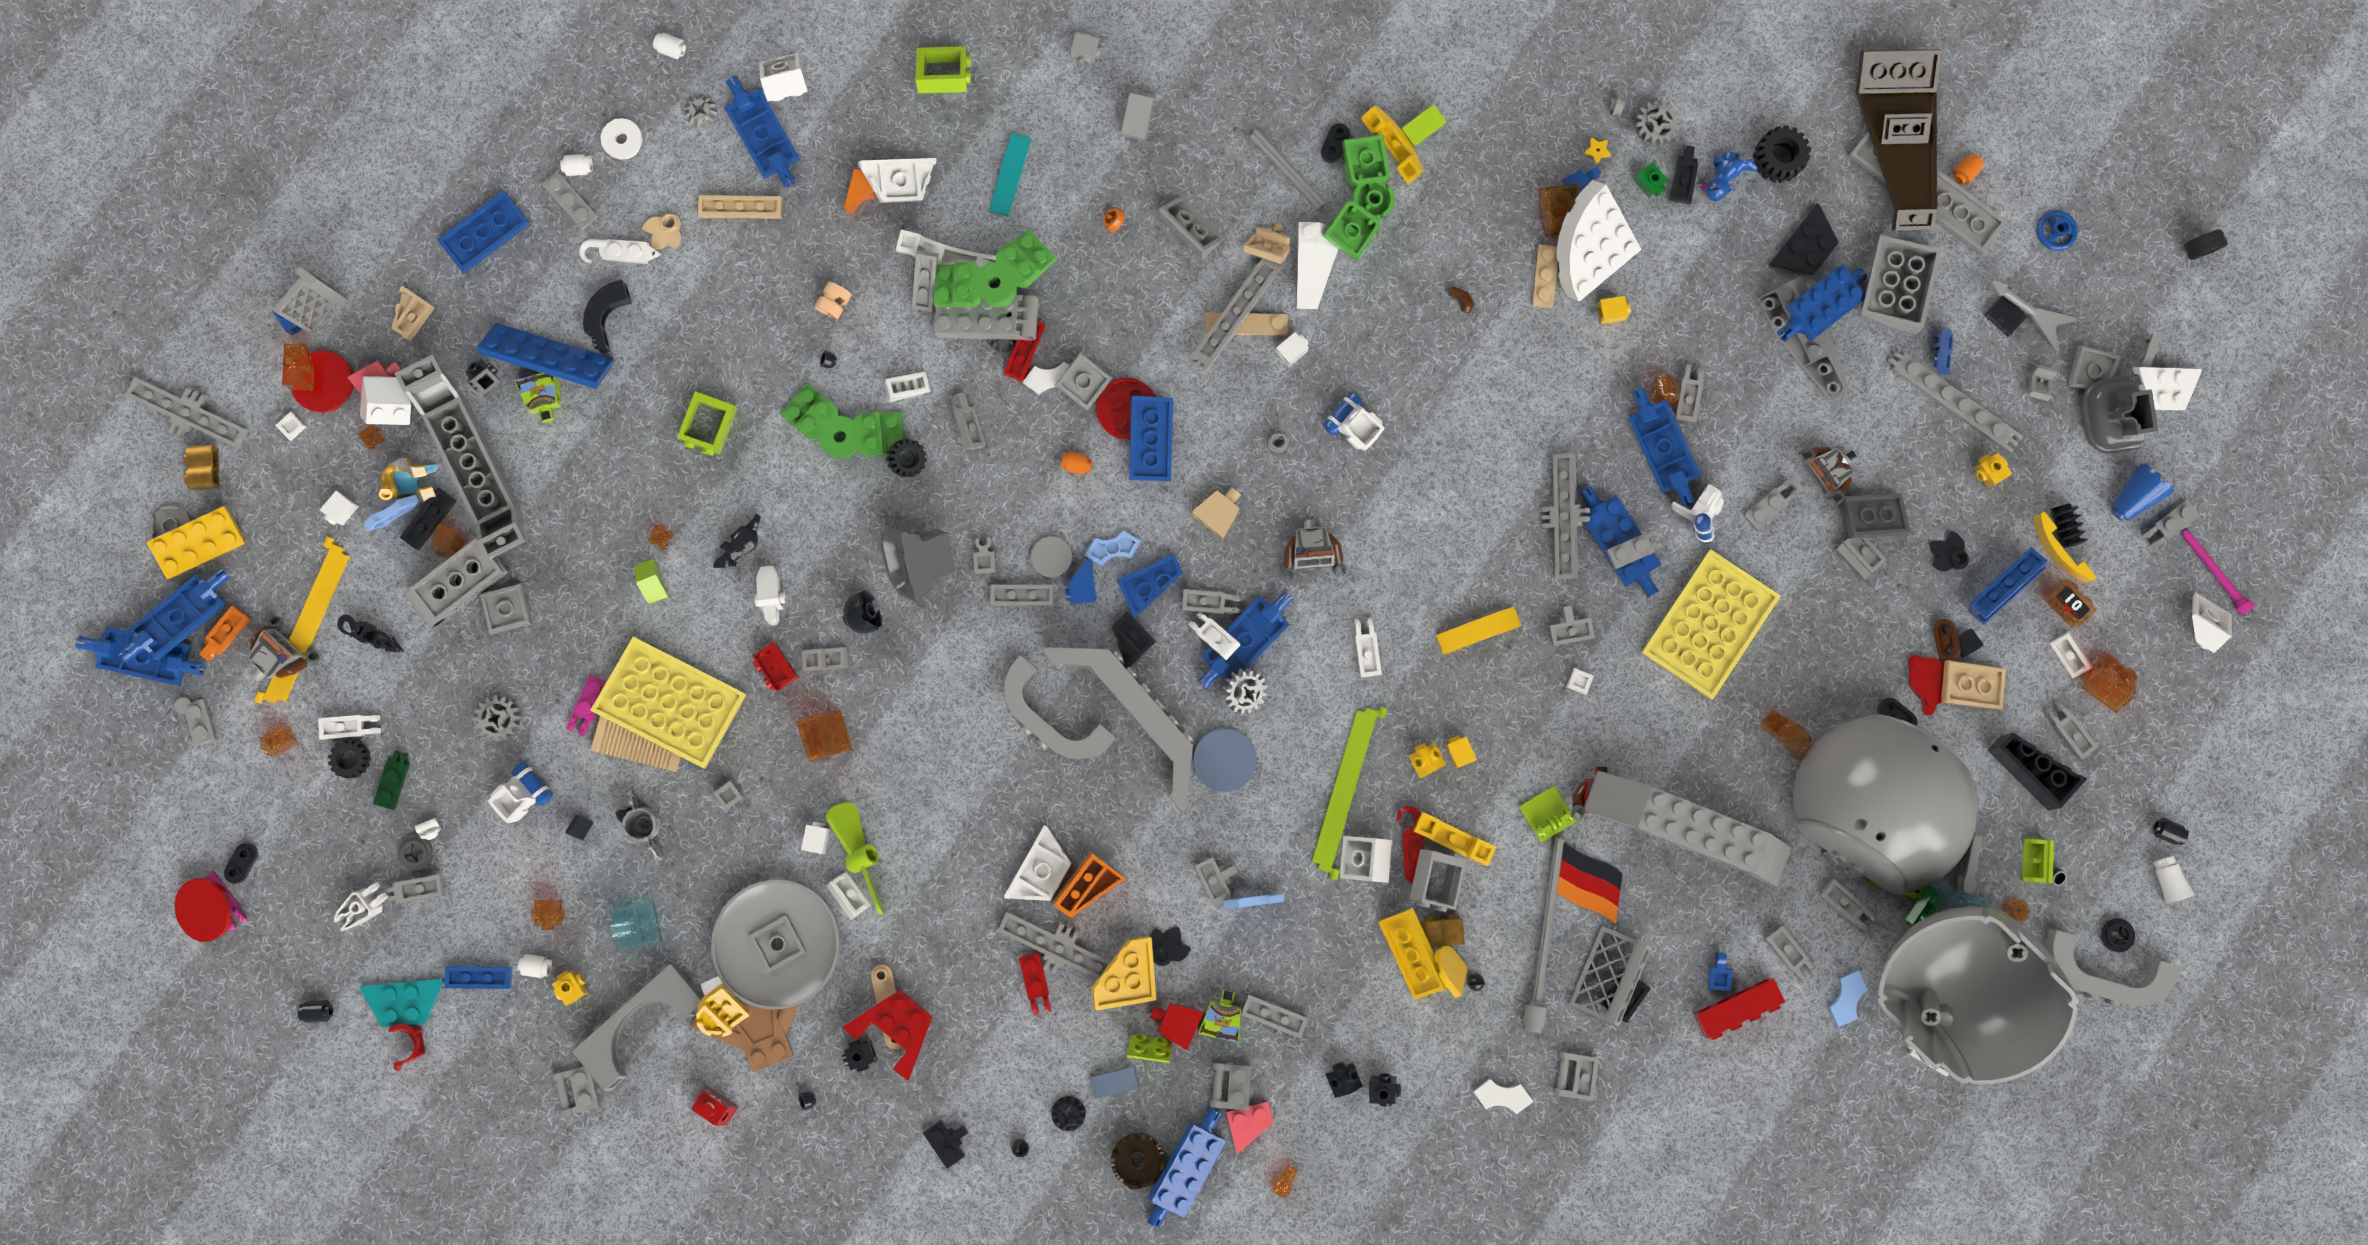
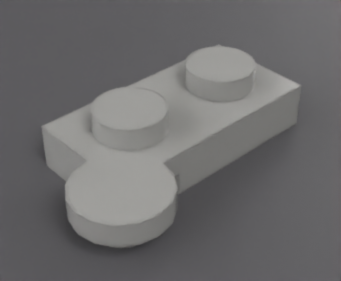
(198, 719)

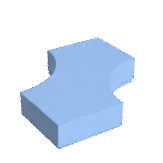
(397, 509)
(1103, 550)
(1251, 901)
(1851, 989)

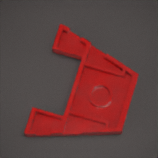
(900, 1020)

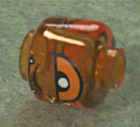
(1665, 388)

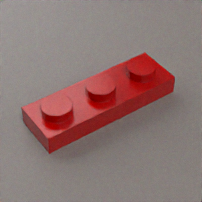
(1023, 355)

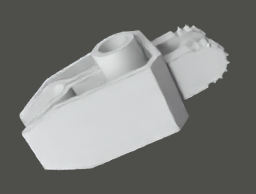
(769, 594)
(360, 907)

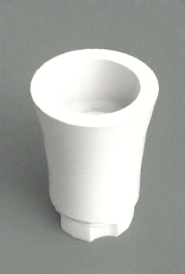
(2172, 880)

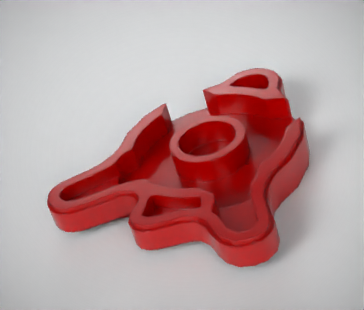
(1926, 681)

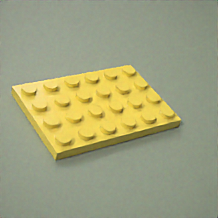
(1710, 624)
(668, 702)

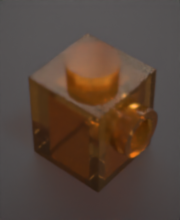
(447, 540)
(278, 741)

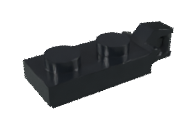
(1684, 177)

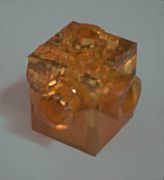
(551, 907)

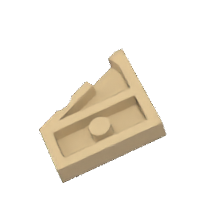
(410, 314)

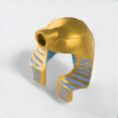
(401, 478)

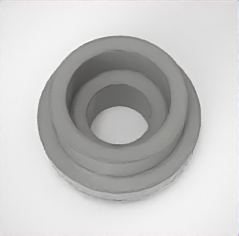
(1617, 105)
(1280, 436)

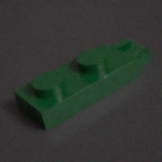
(392, 781)

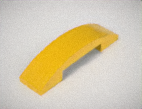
(1396, 141)
(2044, 529)
(1478, 630)
(1454, 839)

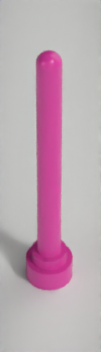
(2242, 604)

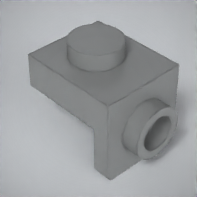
(2041, 382)

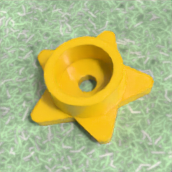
(1594, 144)

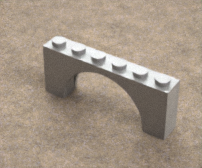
(600, 1049)

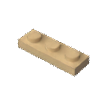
(1545, 276)

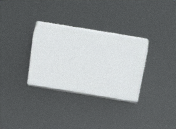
(2071, 654)
(848, 895)

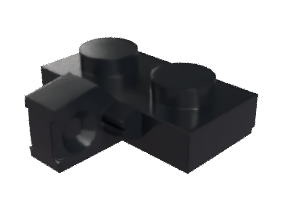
(946, 1142)

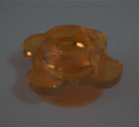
(365, 436)
(659, 531)

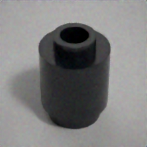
(2170, 831)
(315, 1011)

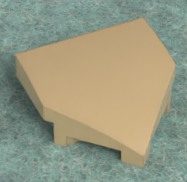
(1269, 244)

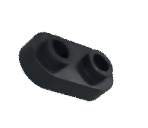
(1334, 142)
(1897, 710)
(242, 864)

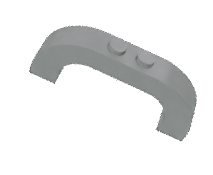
(1014, 687)
(2156, 986)

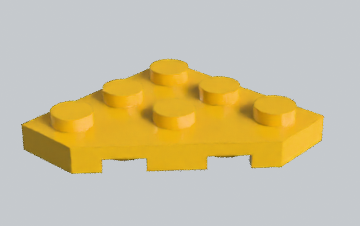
(1128, 977)

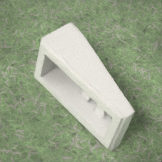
(908, 393)

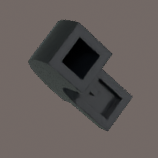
(599, 307)

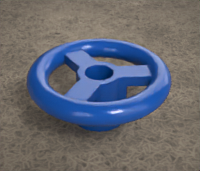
(2067, 226)

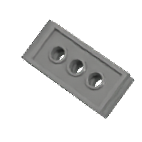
(426, 593)

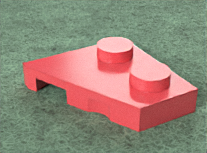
(1249, 1124)

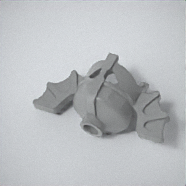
(633, 824)

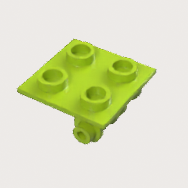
(1547, 814)
(1149, 1048)

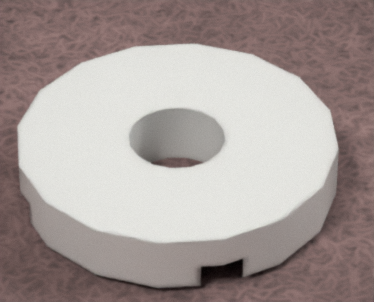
(613, 130)

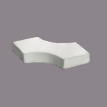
(1041, 380)
(1511, 1097)

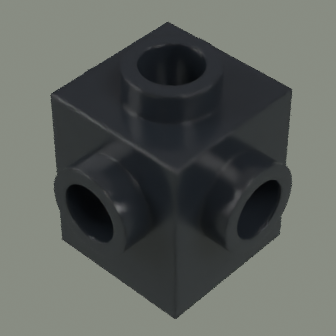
(482, 376)
(866, 1051)
(1343, 1079)
(1384, 1089)

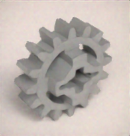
(1666, 119)
(1244, 690)
(500, 726)

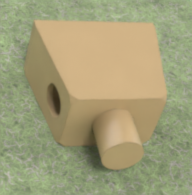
(1218, 512)

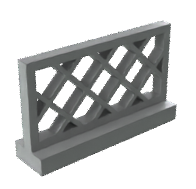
(318, 290)
(1628, 979)

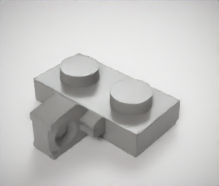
(1571, 628)
(1215, 879)

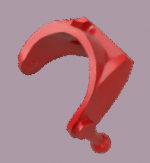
(417, 1037)

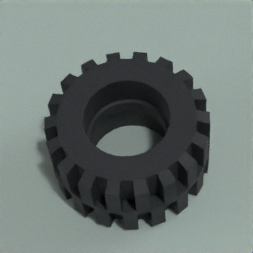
(1793, 142)

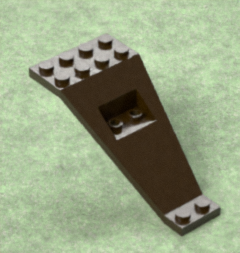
(1902, 91)

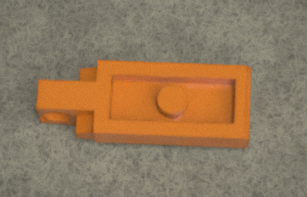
(224, 632)

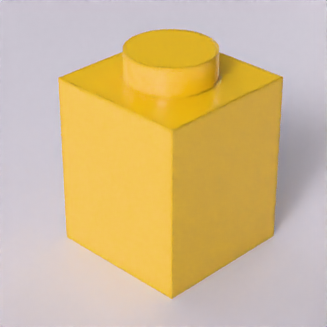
(1613, 309)
(1460, 751)

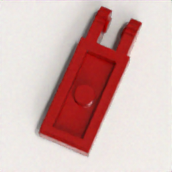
(1035, 981)

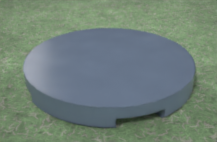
(1224, 760)

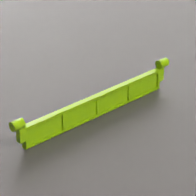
(1344, 789)

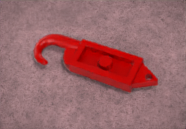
(1411, 843)

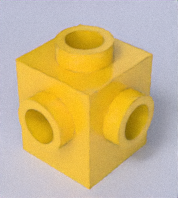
(1992, 469)
(1426, 759)
(577, 987)

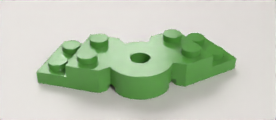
(1366, 173)
(1015, 266)
(821, 421)

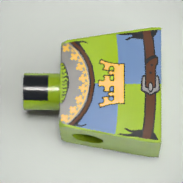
(540, 394)
(1222, 1018)

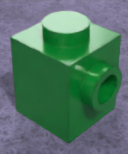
(1651, 180)

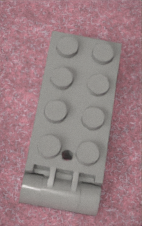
(989, 322)

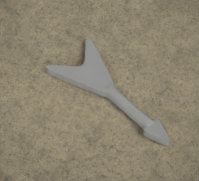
(2045, 320)

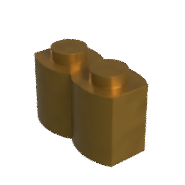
(202, 467)
(1443, 931)

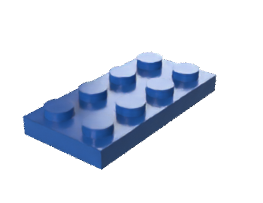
(483, 232)
(1150, 438)

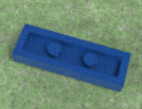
(478, 977)

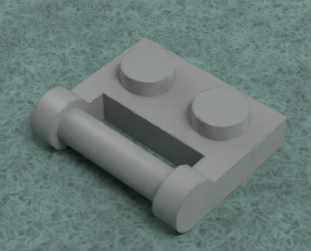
(1583, 1079)
(1238, 1087)
(583, 1091)

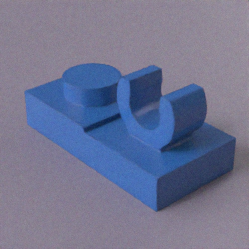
(1944, 347)

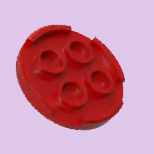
(330, 383)
(1115, 404)
(203, 909)

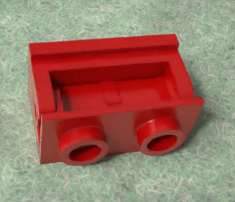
(774, 667)

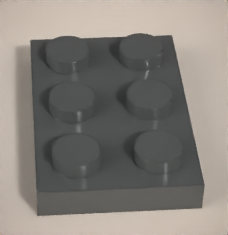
(1875, 515)

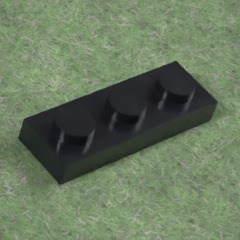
(428, 519)

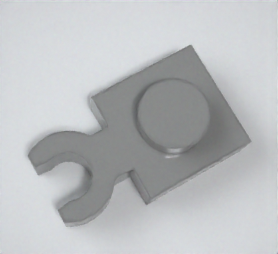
(984, 560)

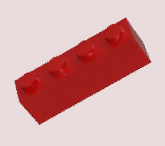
(1738, 1008)

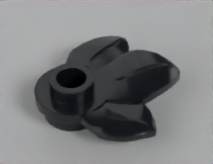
(1946, 552)
(1170, 944)

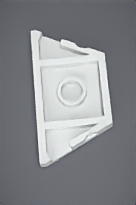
(898, 178)
(2170, 386)
(1041, 870)

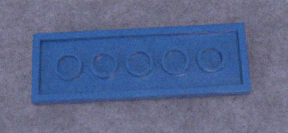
(545, 355)

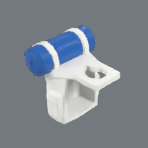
(1355, 423)
(1702, 513)
(516, 796)

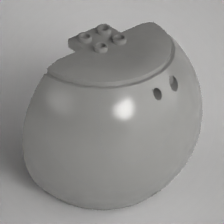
(1886, 802)
(1977, 995)

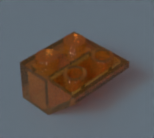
(2111, 682)
(824, 736)

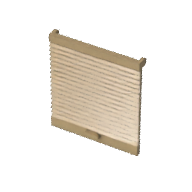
(624, 744)

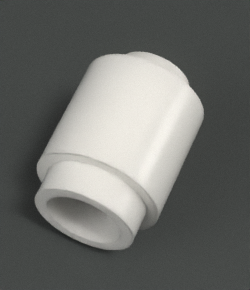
(669, 45)
(576, 164)
(535, 966)

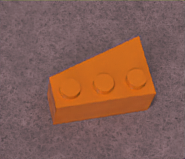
(1086, 885)

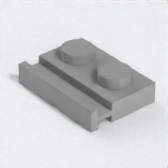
(1861, 556)

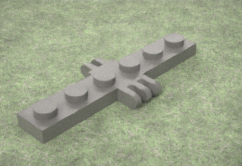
(187, 412)
(1565, 516)
(1057, 947)

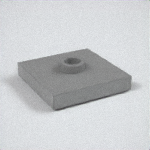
(2092, 366)
(1083, 381)
(505, 608)

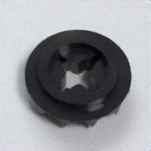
(2126, 931)
(1063, 1105)

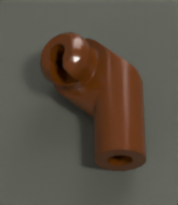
(1464, 297)

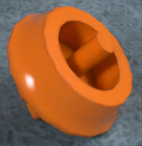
(1113, 219)

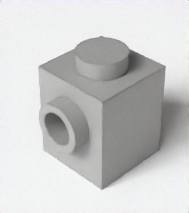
(1086, 48)

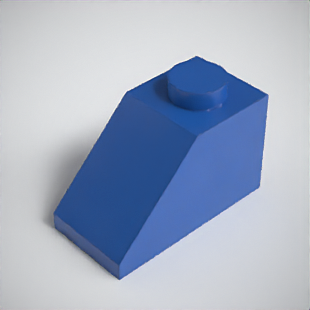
(1082, 586)

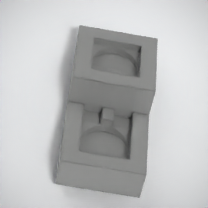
(824, 659)

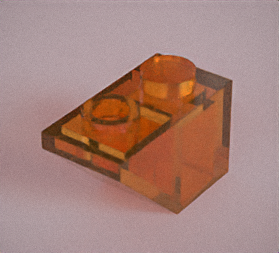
(297, 367)
(1786, 732)

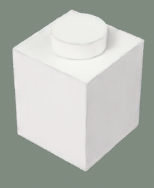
(1292, 349)
(338, 508)
(815, 838)

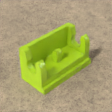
(1423, 125)
(2038, 860)

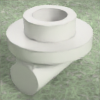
(428, 829)

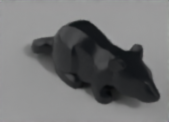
(743, 542)
(369, 634)

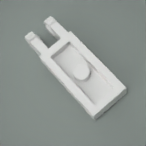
(1215, 636)
(1367, 650)
(346, 726)

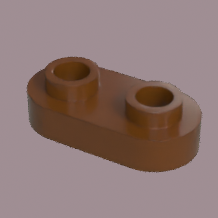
(1944, 640)

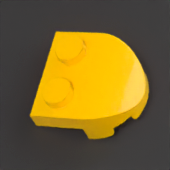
(719, 1012)

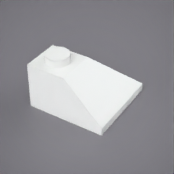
(2210, 623)

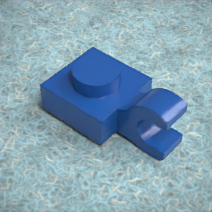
(1581, 178)
(1720, 976)

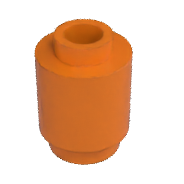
(1968, 169)
(1076, 462)

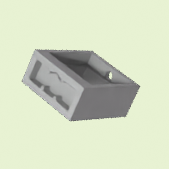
(1451, 884)

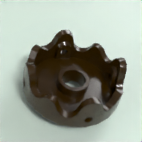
(1133, 1175)

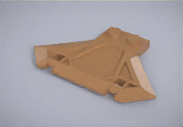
(761, 1035)

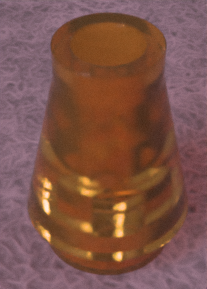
(1284, 1182)

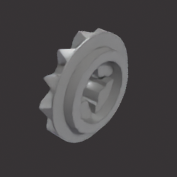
(700, 120)

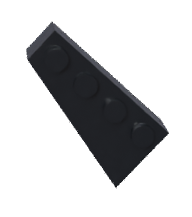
(2038, 772)

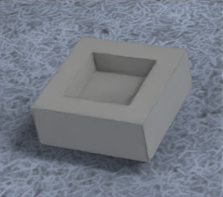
(728, 795)

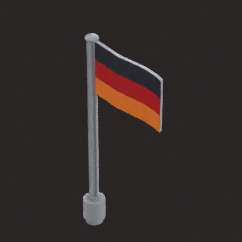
(1583, 883)

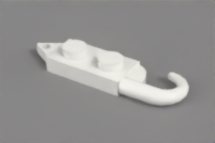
(620, 250)

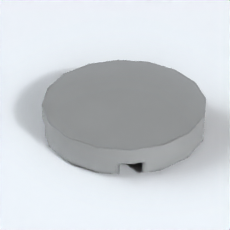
(167, 519)
(1051, 557)

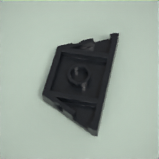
(1808, 244)

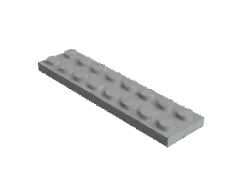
(1956, 208)

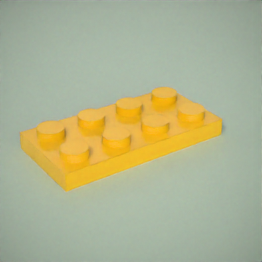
(196, 542)
(1412, 953)

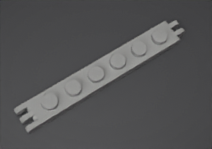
(1234, 315)
(1954, 401)

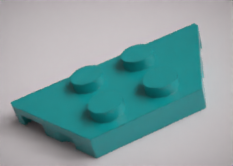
(403, 1001)

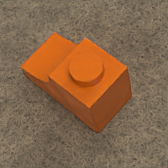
(858, 192)

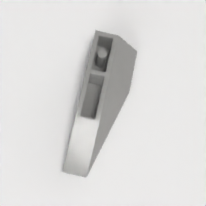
(1815, 356)

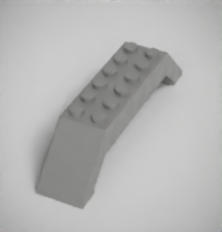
(465, 455)
(1139, 704)
(1688, 826)

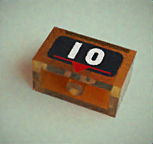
(2069, 603)

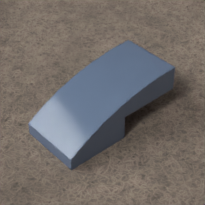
(1114, 1082)

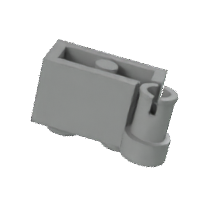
(1137, 115)

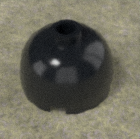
(859, 611)

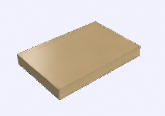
(1973, 685)

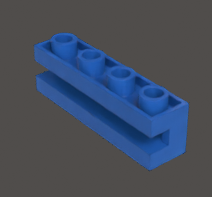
(2007, 586)

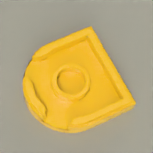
(1452, 969)

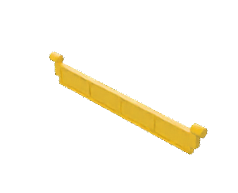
(310, 617)

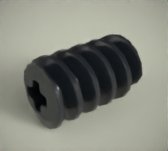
(2069, 525)

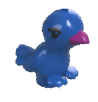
(1727, 168)

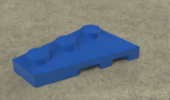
(1148, 583)

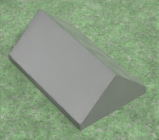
(1190, 227)

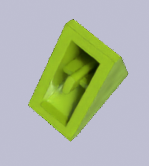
(650, 581)

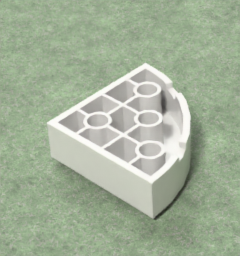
(1593, 241)

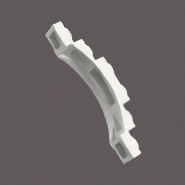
(911, 242)

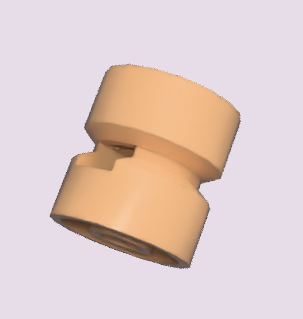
(833, 299)

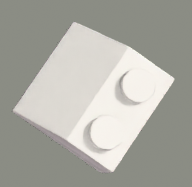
(782, 77)
(384, 401)
(1365, 859)

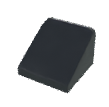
(1969, 642)
(579, 827)

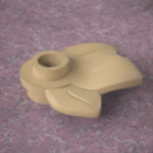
(661, 233)

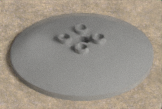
(745, 950)

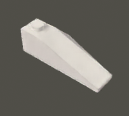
(1314, 263)

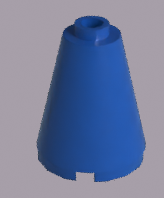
(2141, 492)

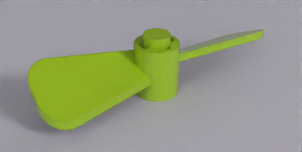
(847, 826)

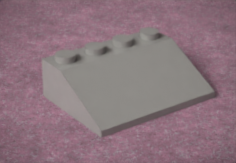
(1901, 284)

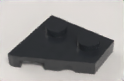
(1131, 639)

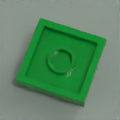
(1925, 906)

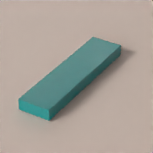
(1010, 174)

